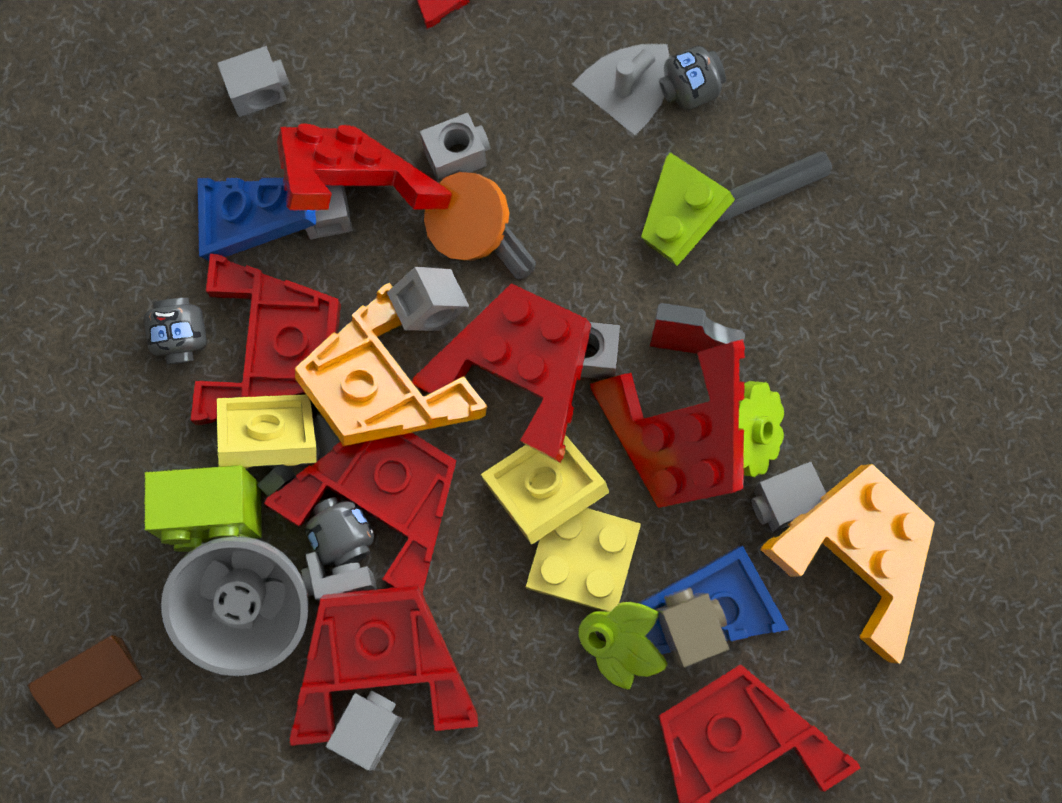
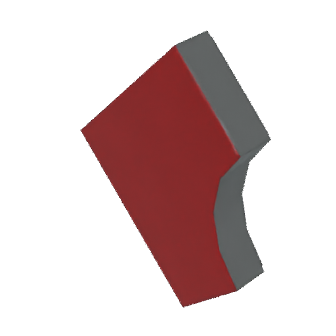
(689, 330)

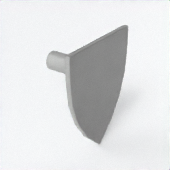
(627, 83)

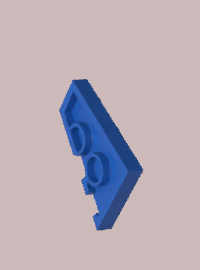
(245, 215)
(738, 590)

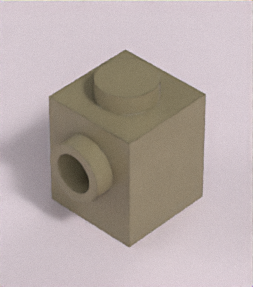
(692, 626)

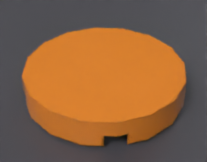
(473, 220)

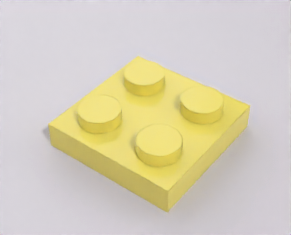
(265, 431)
(543, 492)
(585, 560)

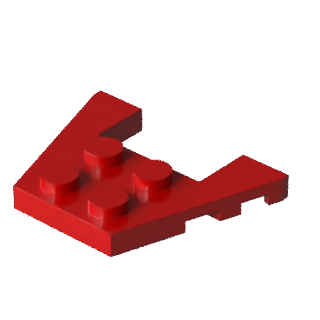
(348, 157)
(282, 331)
(528, 346)
(690, 449)
(390, 478)
(377, 642)
(738, 729)

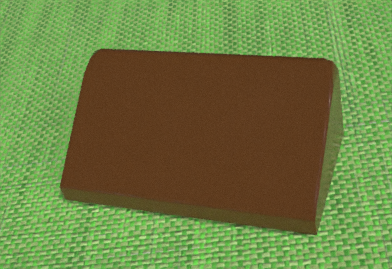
(85, 681)

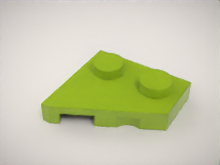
(683, 209)

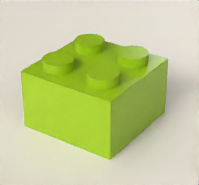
(202, 505)

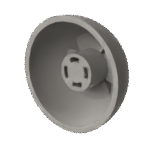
(225, 624)

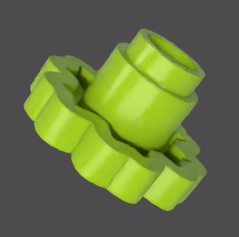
(761, 419)

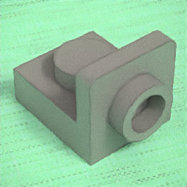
(344, 578)

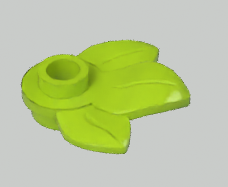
(626, 645)

